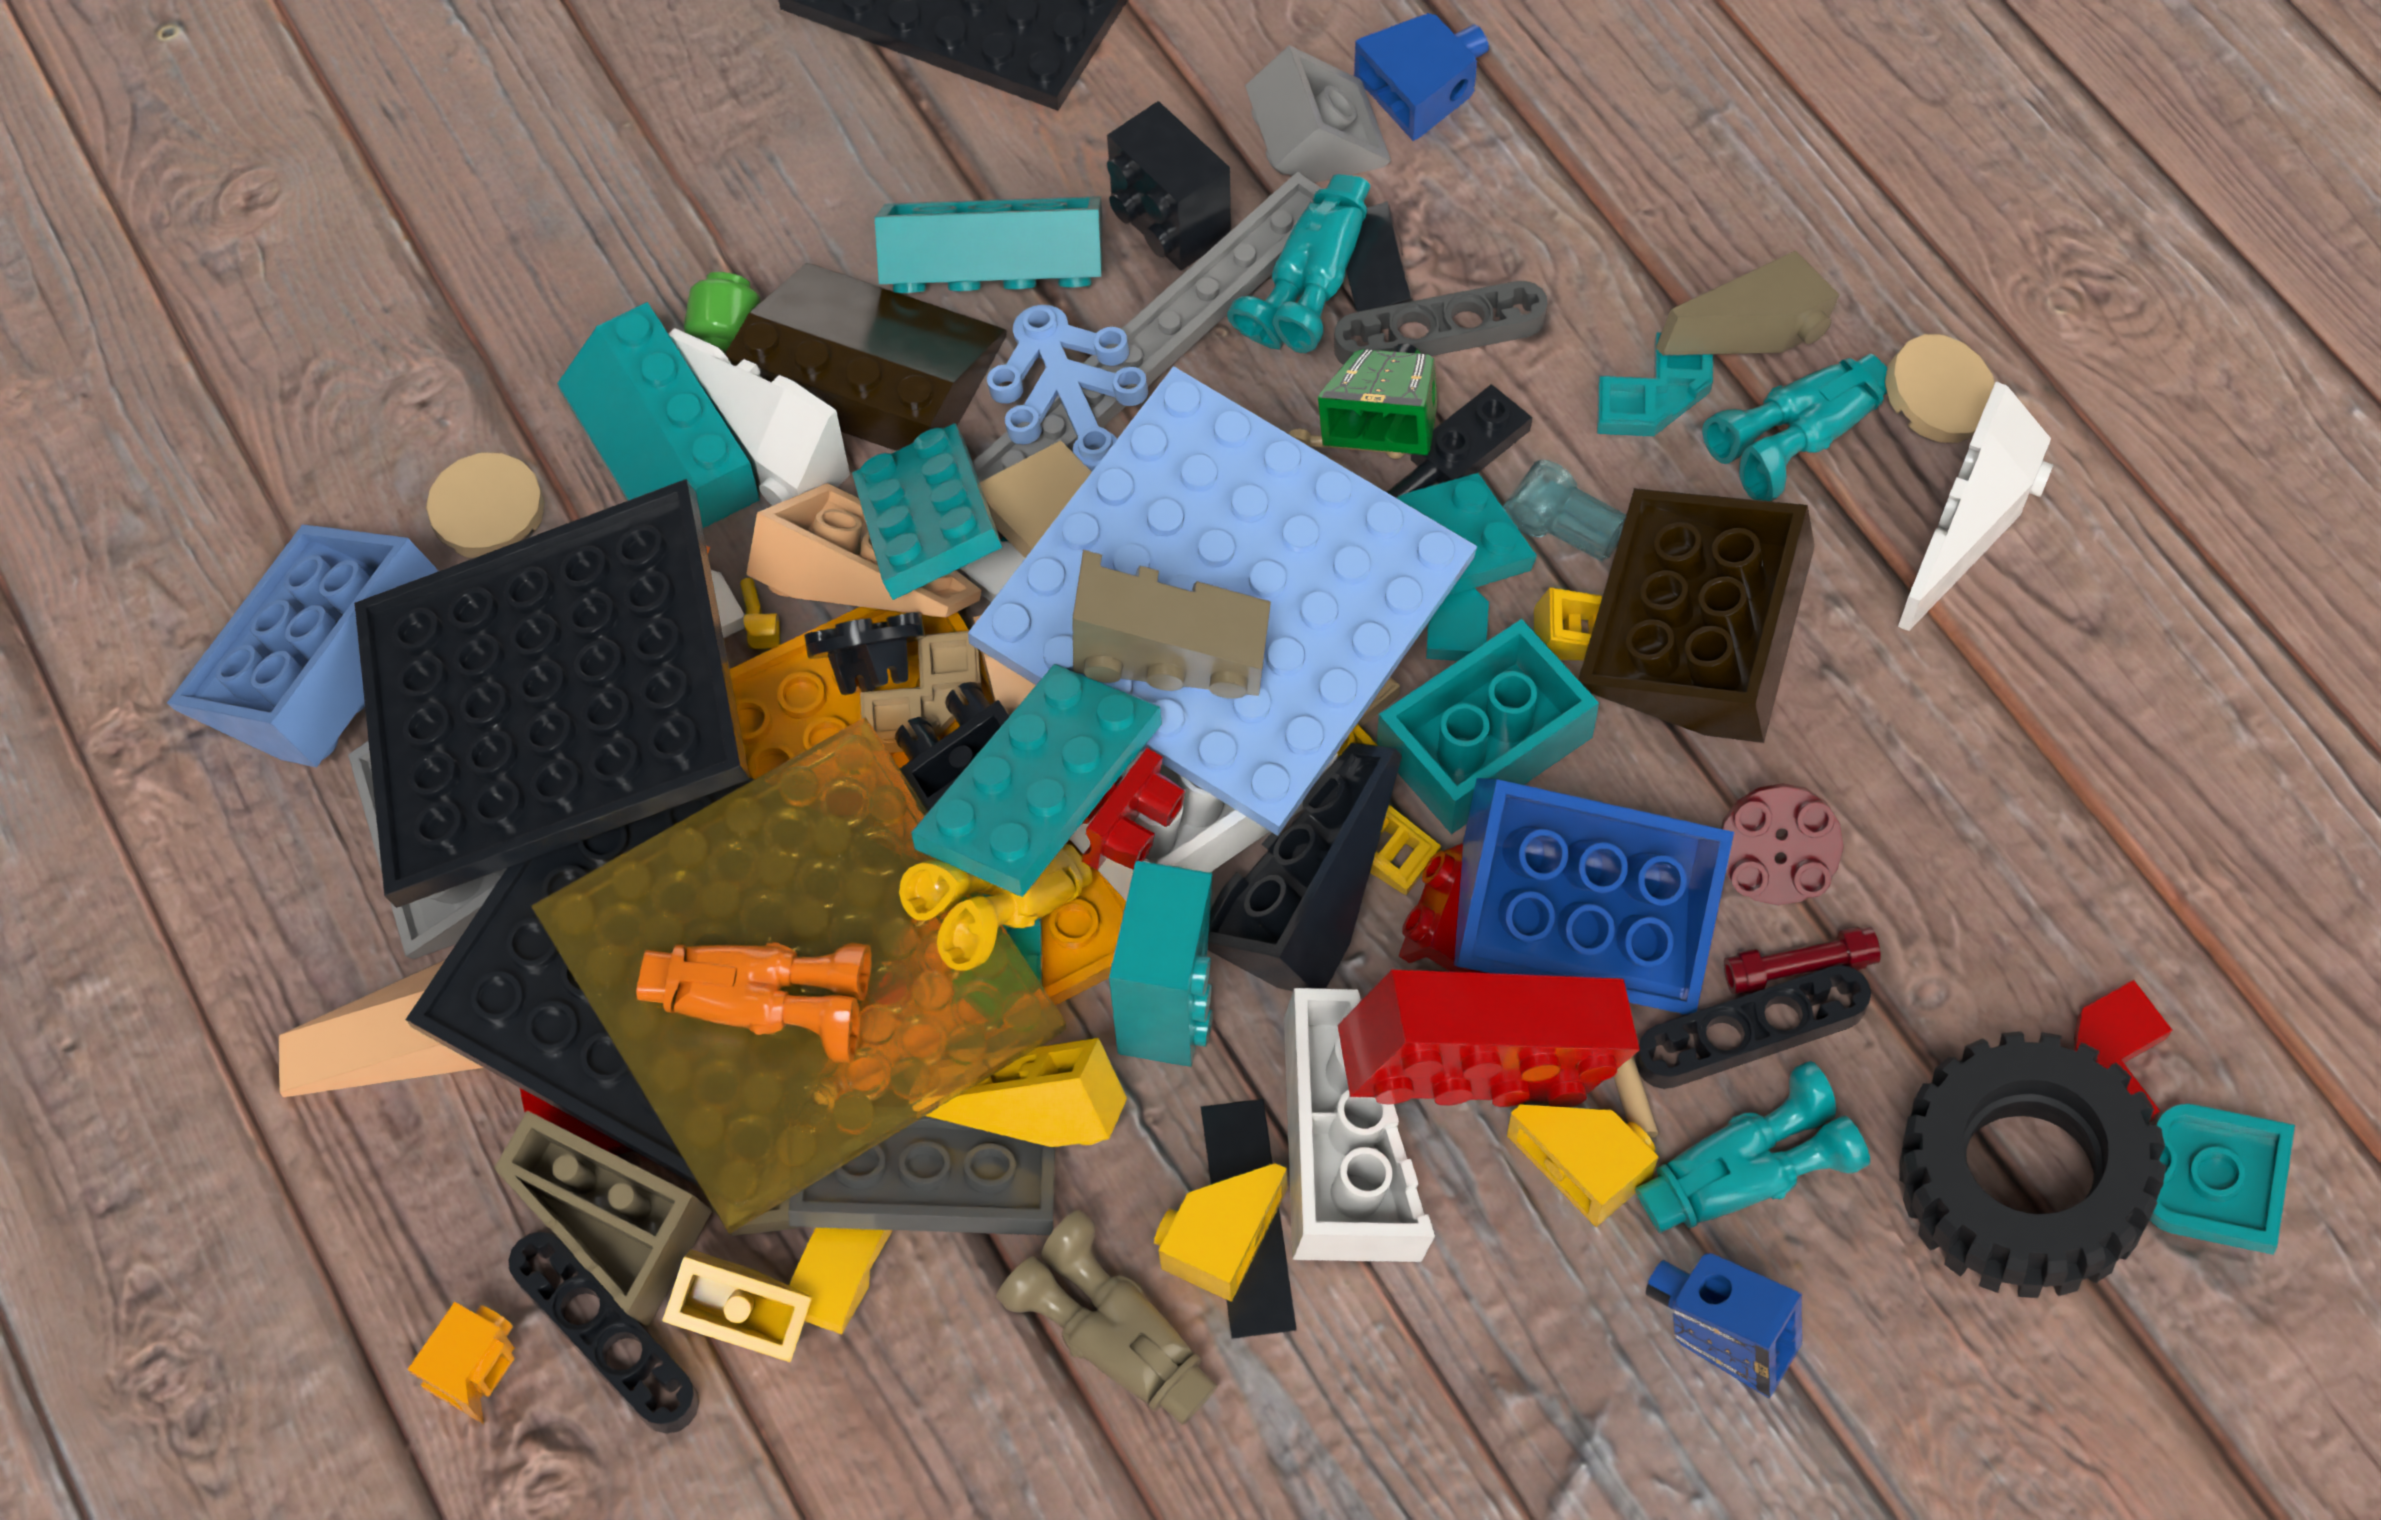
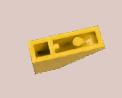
(1046, 1097)

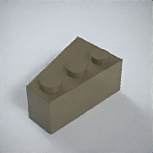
(606, 1211)

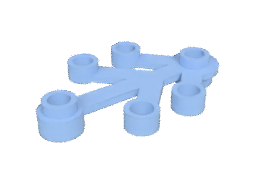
(1043, 334)

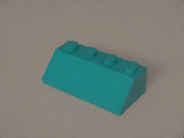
(989, 242)
(654, 416)

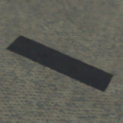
(1236, 1145)

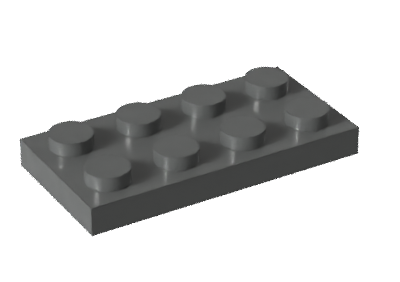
(936, 1181)

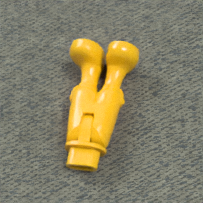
(972, 925)

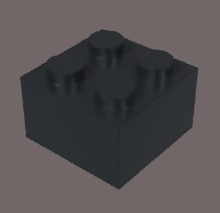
(1168, 185)

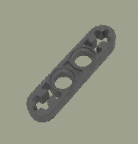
(1437, 316)

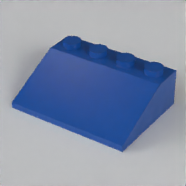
(1589, 892)

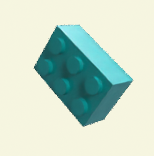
(1488, 716)

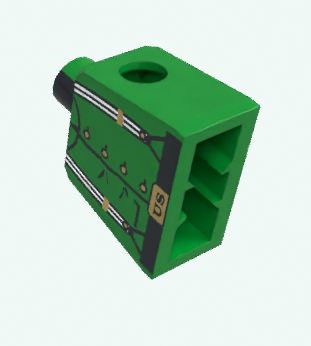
(1381, 402)

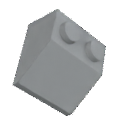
(1315, 118)

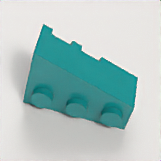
(1163, 965)

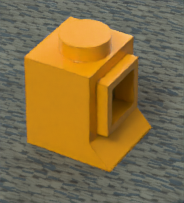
(465, 1358)

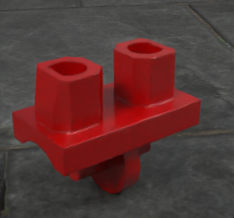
(1113, 828)

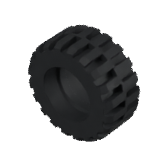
(2046, 1085)

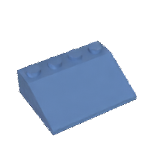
(290, 654)

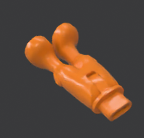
(745, 983)

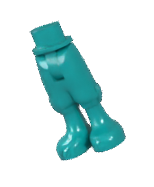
(1309, 263)
(1814, 406)
(1735, 1162)

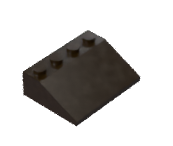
(869, 353)
(1700, 610)

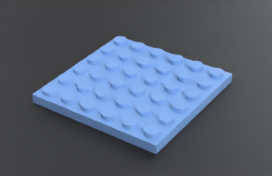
(1257, 513)

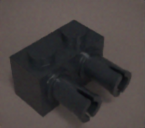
(938, 762)

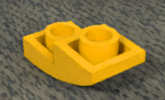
(837, 1273)

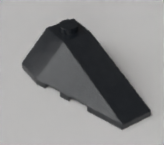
(1305, 894)

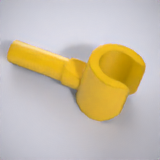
(761, 629)

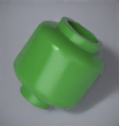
(719, 308)

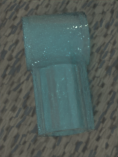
(1553, 504)

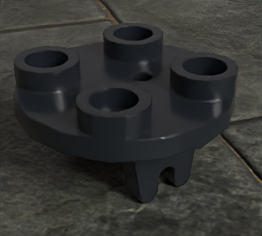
(867, 650)

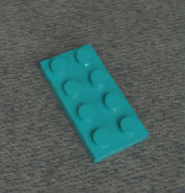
(925, 510)
(1037, 779)

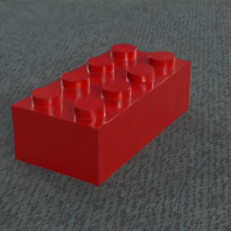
(1486, 1038)

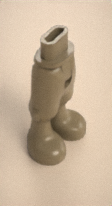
(1124, 1335)

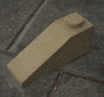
(1754, 313)

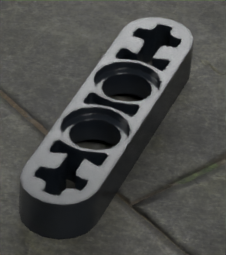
(1756, 1033)
(599, 1334)

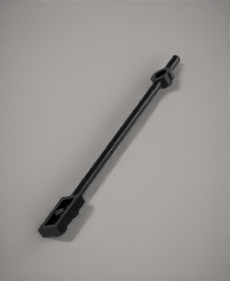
(1467, 441)

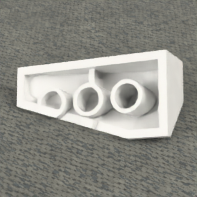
(778, 424)
(1985, 498)

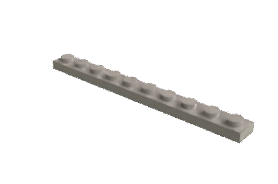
(1177, 316)

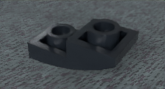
(1377, 265)

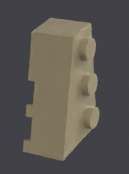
(1166, 633)

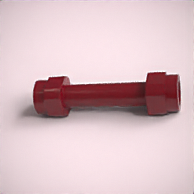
(1852, 948)

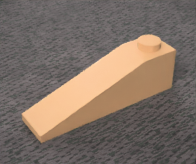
(823, 553)
(365, 1043)

